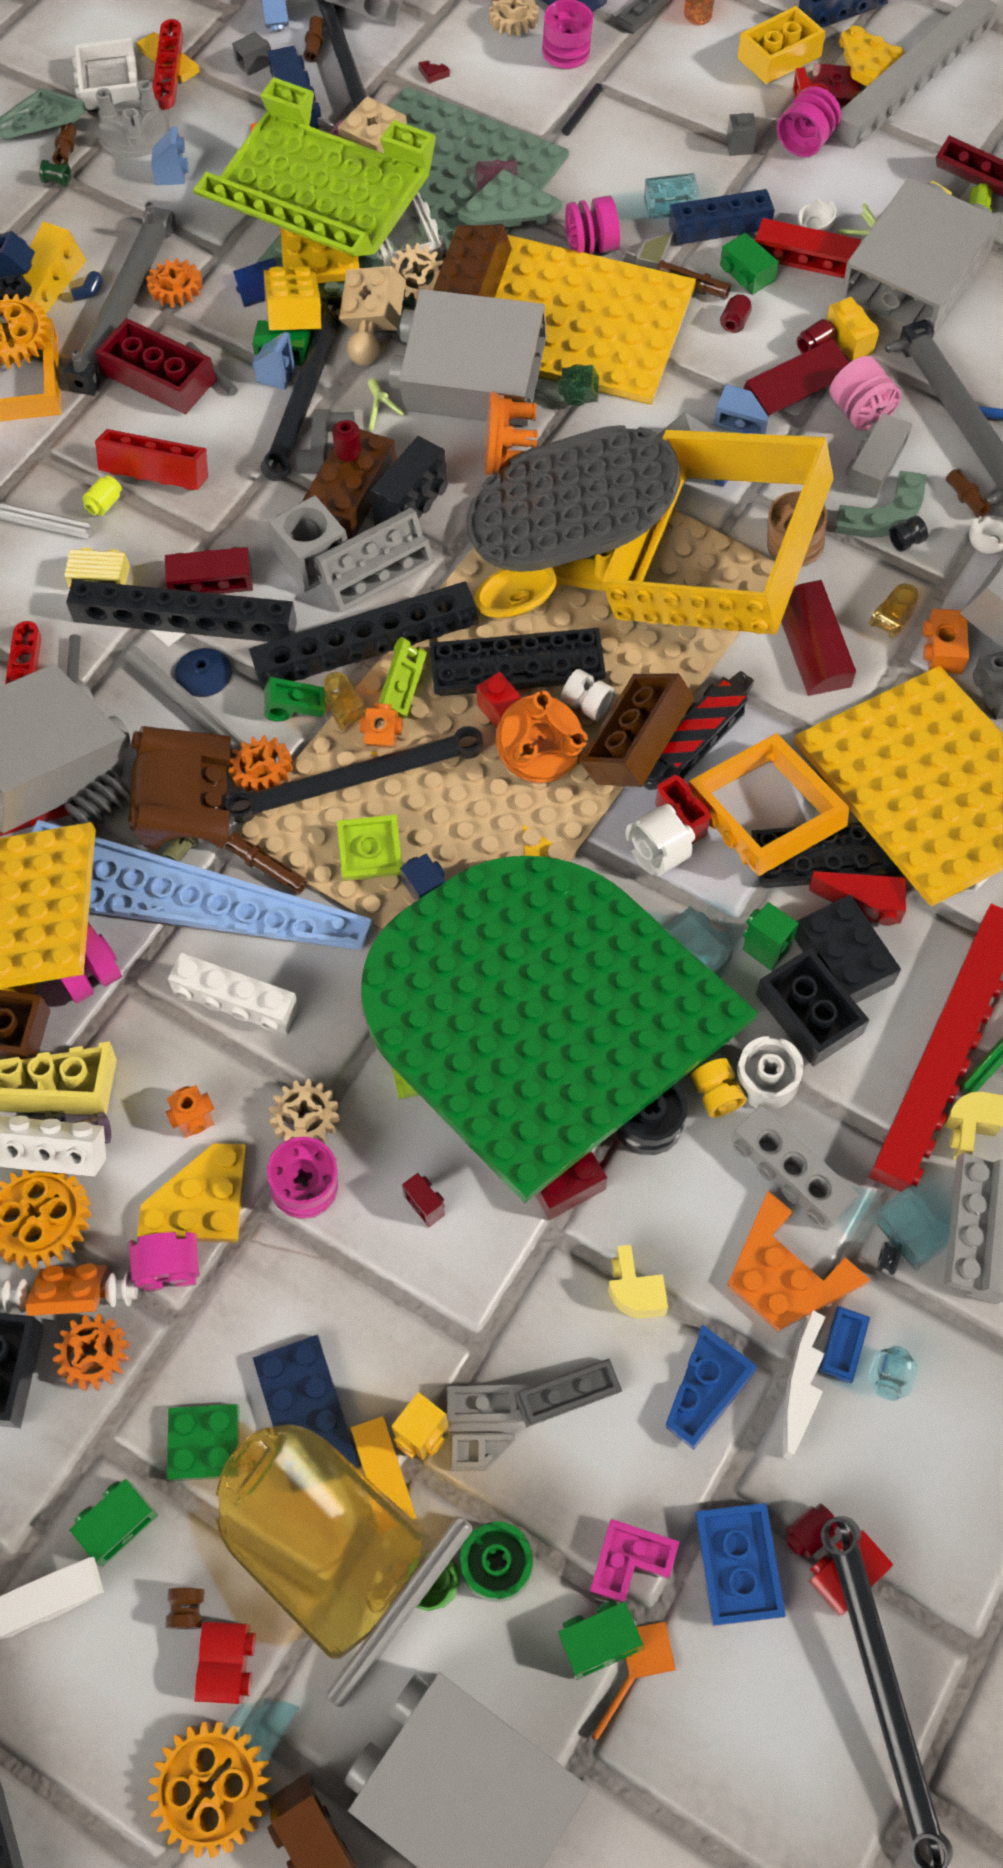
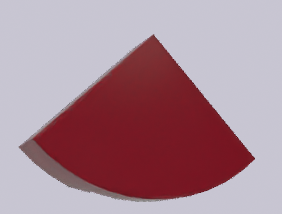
(433, 72)

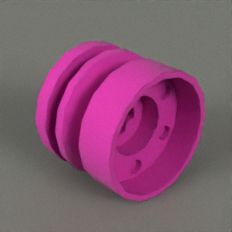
(567, 34)
(809, 121)
(593, 225)
(302, 1159)

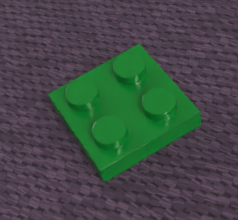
(201, 1440)

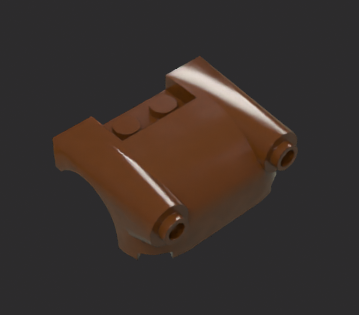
(179, 786)

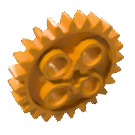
(27, 327)
(55, 1233)
(234, 1811)

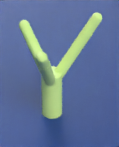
(867, 216)
(380, 396)

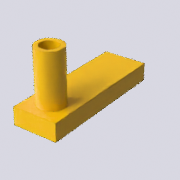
(584, 572)

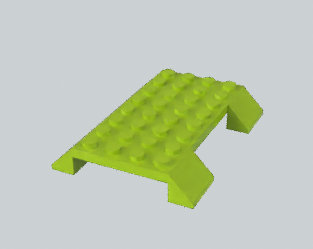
(319, 180)

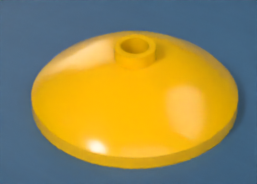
(514, 592)

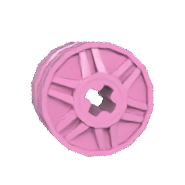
(864, 392)

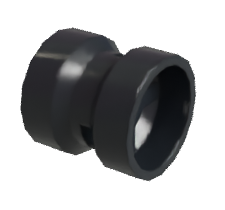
(910, 533)

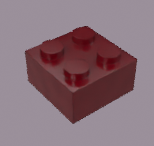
(423, 1199)

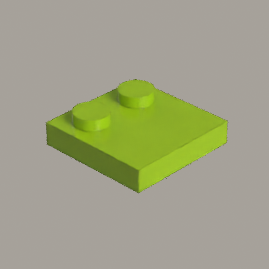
(369, 847)

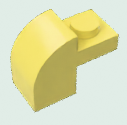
(974, 1114)
(636, 1296)

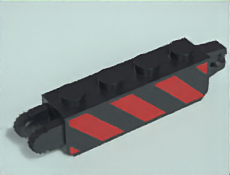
(702, 728)

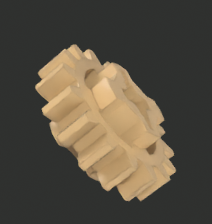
(513, 16)
(426, 269)
(303, 1101)

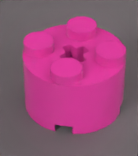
(164, 1259)

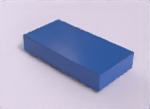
(844, 1344)

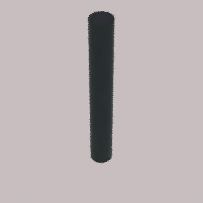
(582, 109)

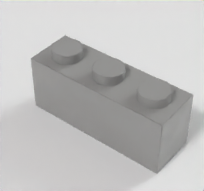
(878, 455)

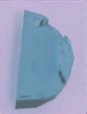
(268, 1726)

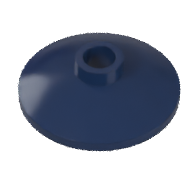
(207, 680)

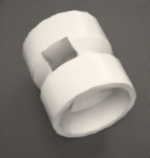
(588, 695)

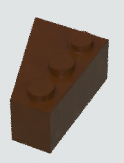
(305, 1828)

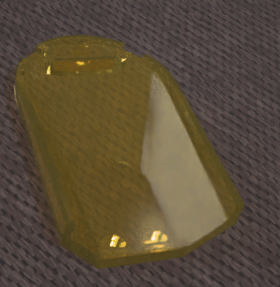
(316, 1534)

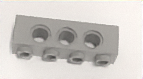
(764, 1127)

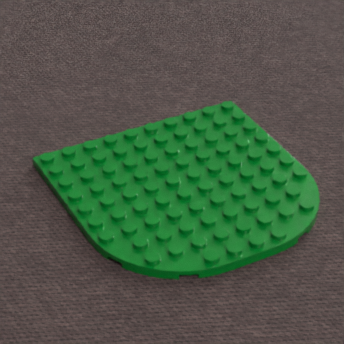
(539, 1011)

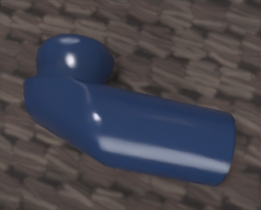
(89, 288)

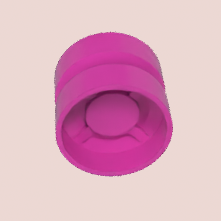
(98, 962)

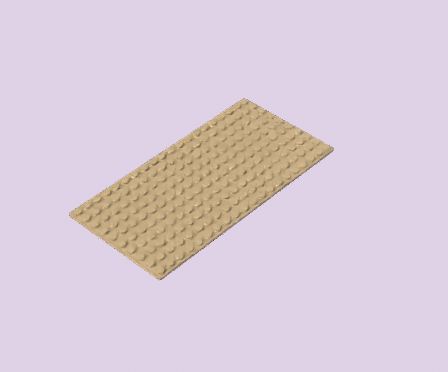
(475, 806)

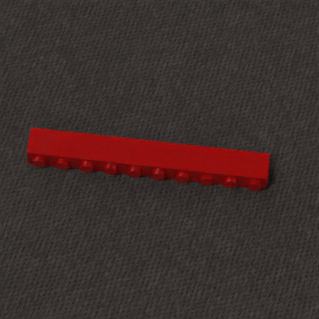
(944, 1058)

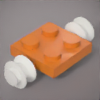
(67, 1291)

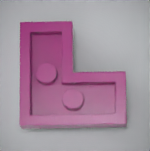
(626, 1549)

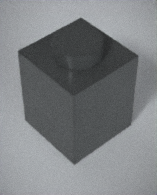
(251, 53)
(741, 134)

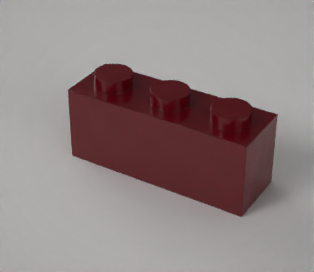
(210, 571)

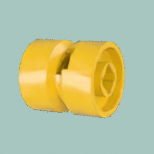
(719, 1089)

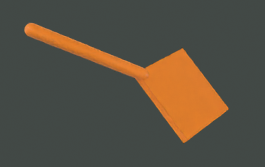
(653, 1660)

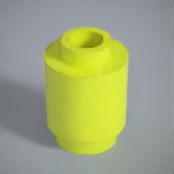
(102, 495)

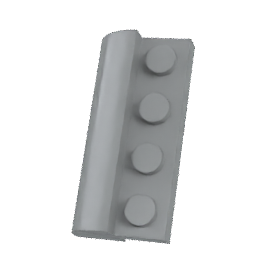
(374, 560)
(976, 1229)

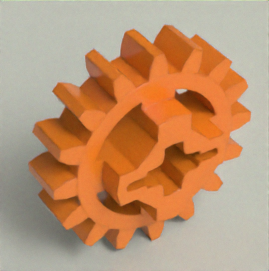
(174, 282)
(260, 764)
(83, 1363)

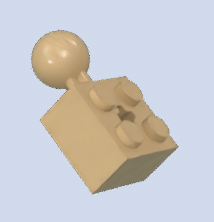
(368, 123)
(370, 304)

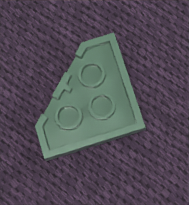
(40, 112)
(509, 202)

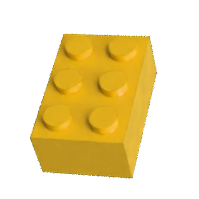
(781, 44)
(292, 298)

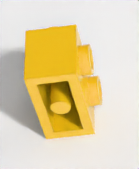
(854, 330)
(420, 1428)

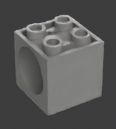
(302, 536)

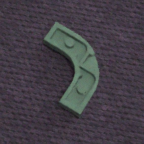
(877, 521)

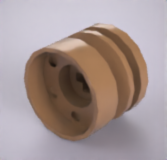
(779, 519)

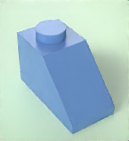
(275, 14)
(275, 362)
(740, 411)

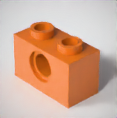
(946, 640)

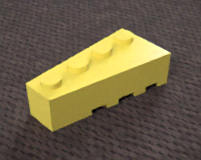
(65, 1081)

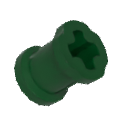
(46, 173)

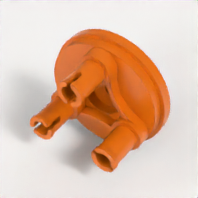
(502, 436)
(539, 738)

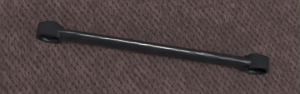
(342, 52)
(303, 391)
(354, 774)
(886, 1694)

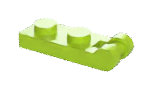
(403, 677)

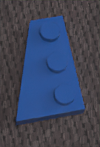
(709, 1386)

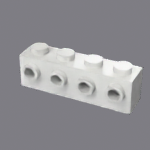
(233, 994)
(51, 1145)

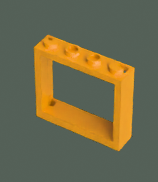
(39, 404)
(774, 749)

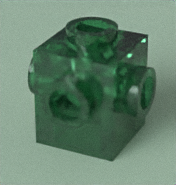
(579, 384)

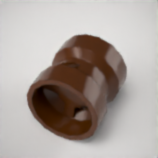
(185, 1618)

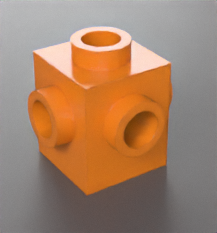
(388, 734)
(190, 1110)

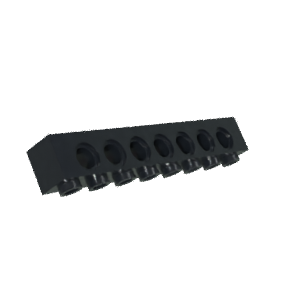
(181, 611)
(365, 635)

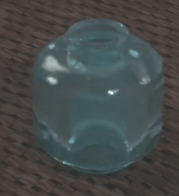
(893, 1373)

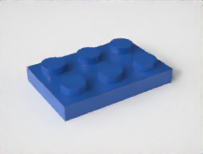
(739, 1564)

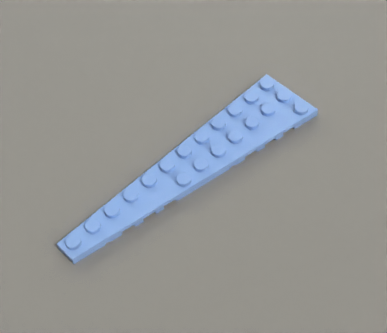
(172, 892)

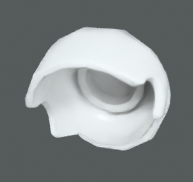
(818, 215)
(987, 535)

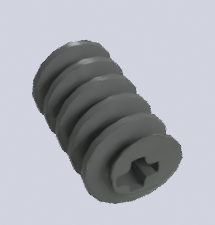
(99, 801)

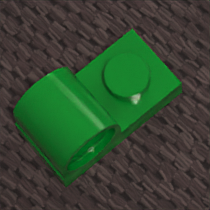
(286, 697)

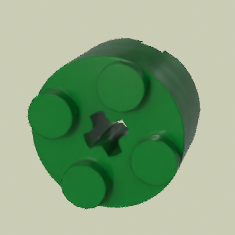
(489, 1541)

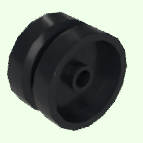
(661, 1129)

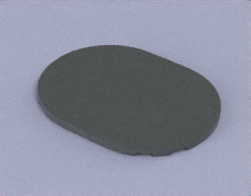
(573, 498)

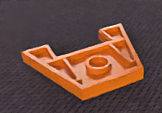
(777, 1281)

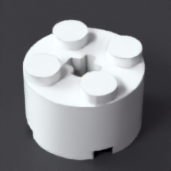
(660, 840)
(764, 1057)

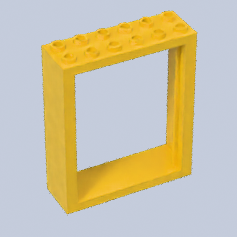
(731, 458)

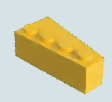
(53, 264)

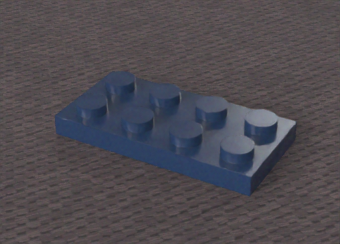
(303, 1393)

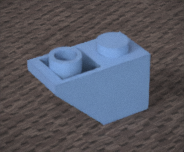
(168, 159)

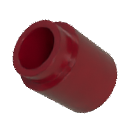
(736, 313)
(815, 335)
(346, 440)
(805, 1531)

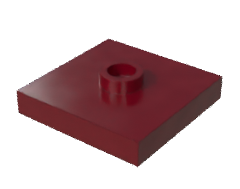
(837, 80)

